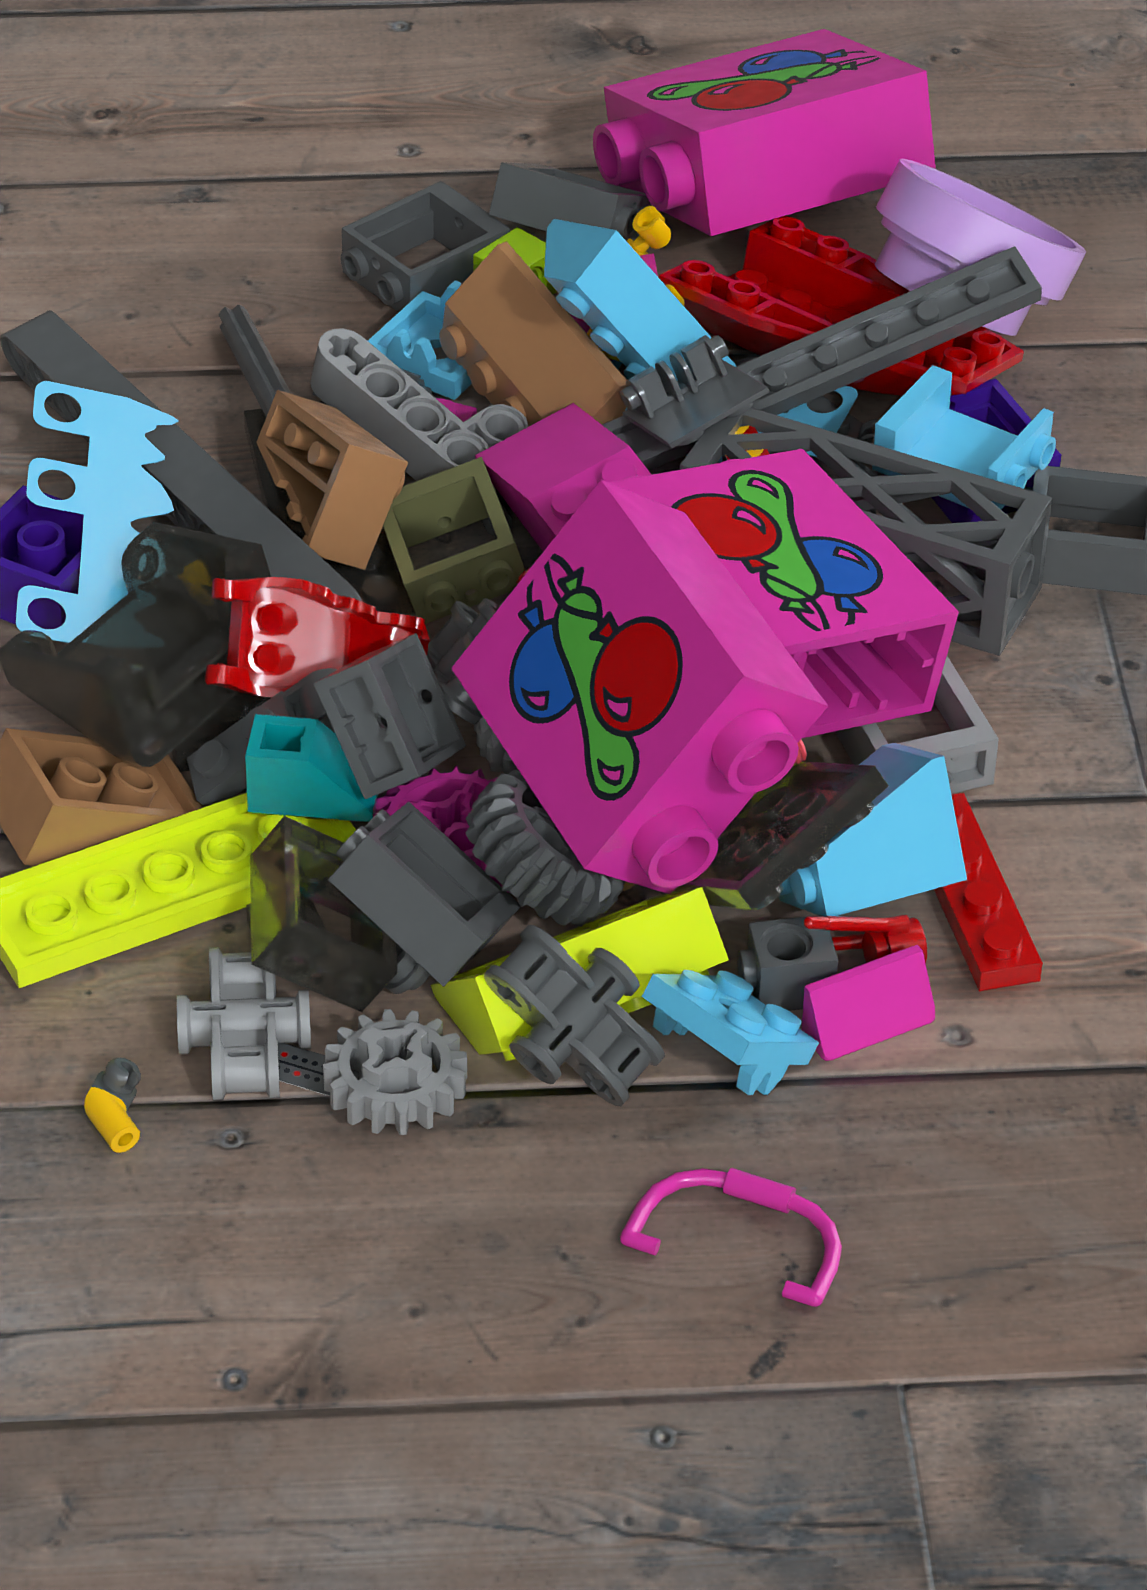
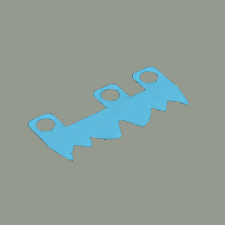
(107, 493)

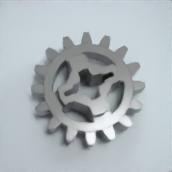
(395, 1071)

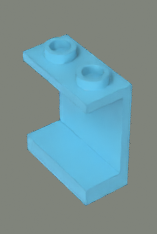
(929, 430)

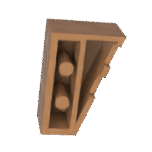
(333, 474)

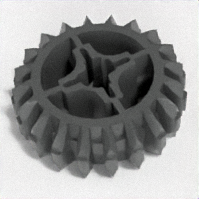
(532, 856)

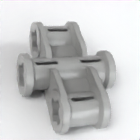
(242, 1025)

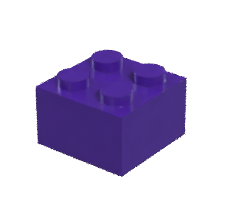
(39, 550)

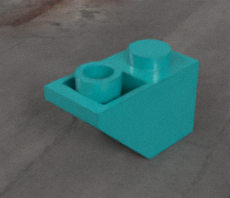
(301, 771)

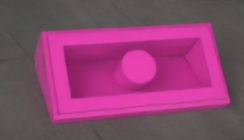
(868, 1003)

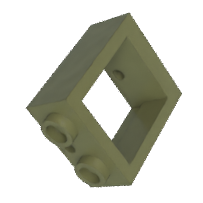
(441, 506)

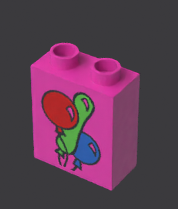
(765, 130)
(822, 580)
(638, 690)

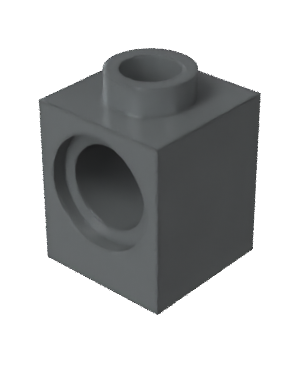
(784, 959)

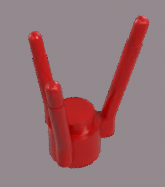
(881, 935)

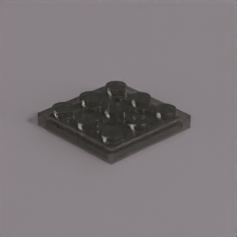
(786, 831)

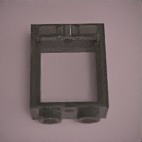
(296, 864)

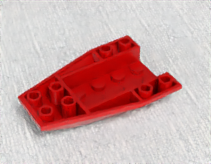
(809, 281)

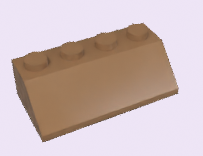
(525, 345)

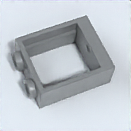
(967, 749)

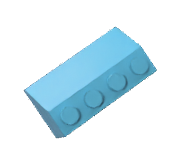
(617, 296)

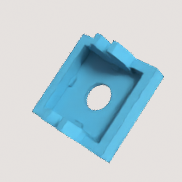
(410, 343)
(732, 1022)

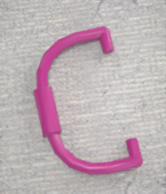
(755, 1190)

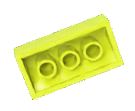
(649, 937)

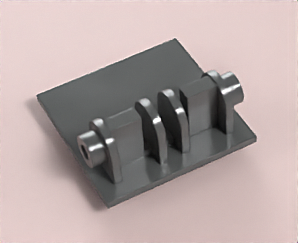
(702, 396)

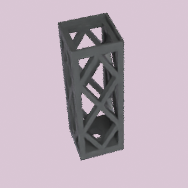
(997, 550)

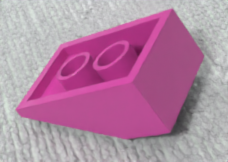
(554, 468)

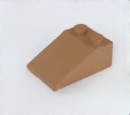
(75, 794)

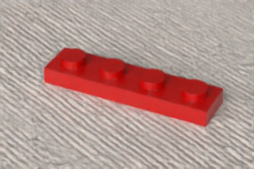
(985, 914)

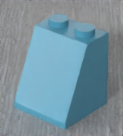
(896, 850)

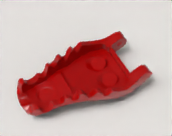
(297, 627)

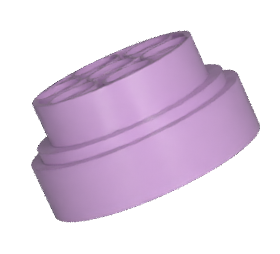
(950, 224)

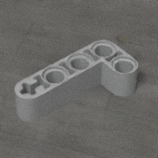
(401, 412)

